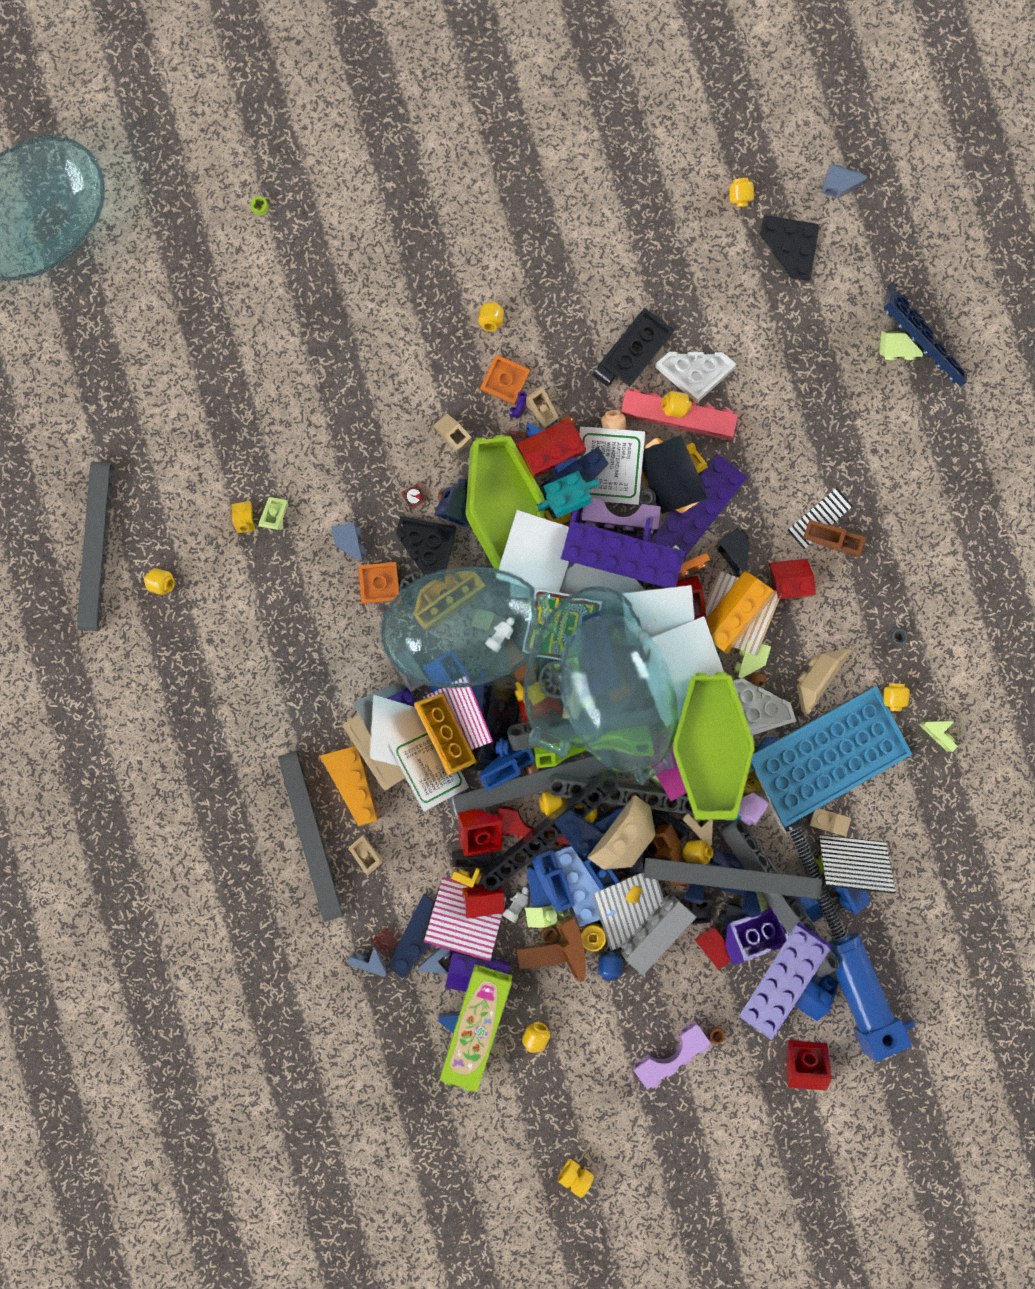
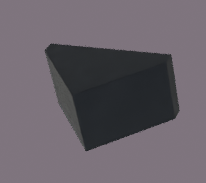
(703, 910)

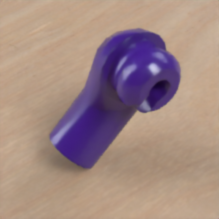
(521, 404)

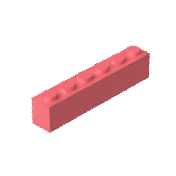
(699, 420)

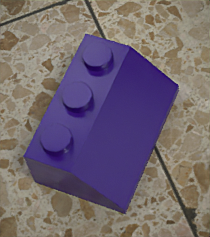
(754, 936)
(462, 967)

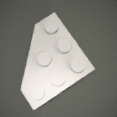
(695, 372)
(762, 708)

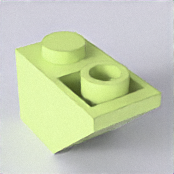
(898, 344)
(751, 662)
(544, 916)

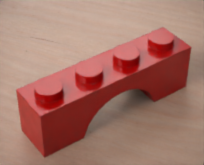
(514, 824)

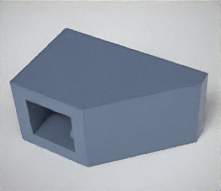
(841, 181)
(347, 539)

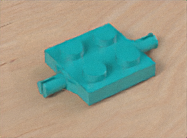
(568, 494)

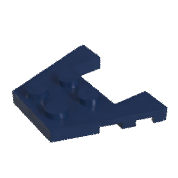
(750, 901)

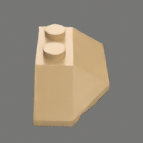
(818, 677)
(625, 837)

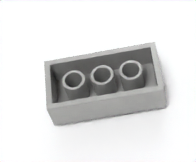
(657, 934)

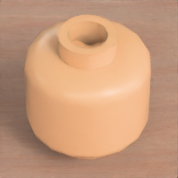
(614, 420)

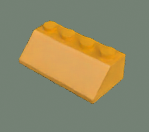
(738, 610)
(445, 733)

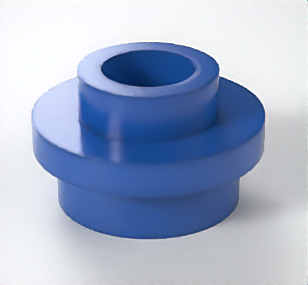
(502, 747)

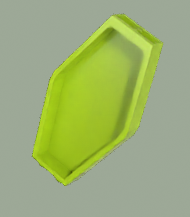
(495, 491)
(713, 747)

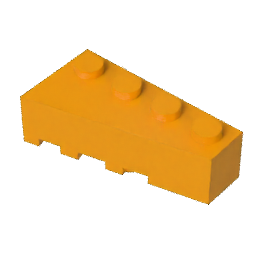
(352, 781)

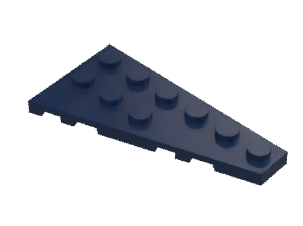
(921, 333)

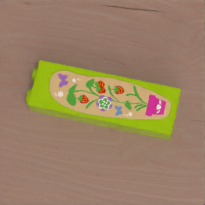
(476, 1028)

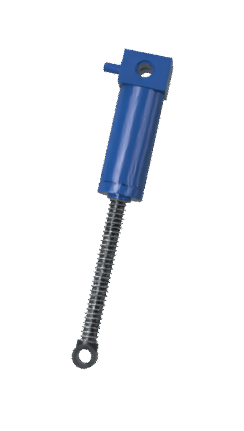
(877, 1029)

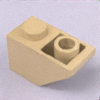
(453, 433)

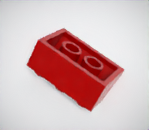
(551, 448)

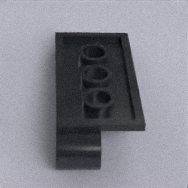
(623, 360)
(492, 715)

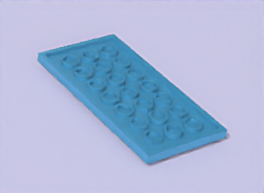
(829, 756)

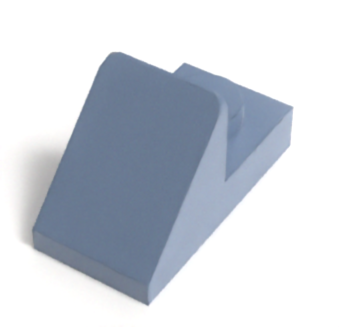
(433, 963)
(374, 965)

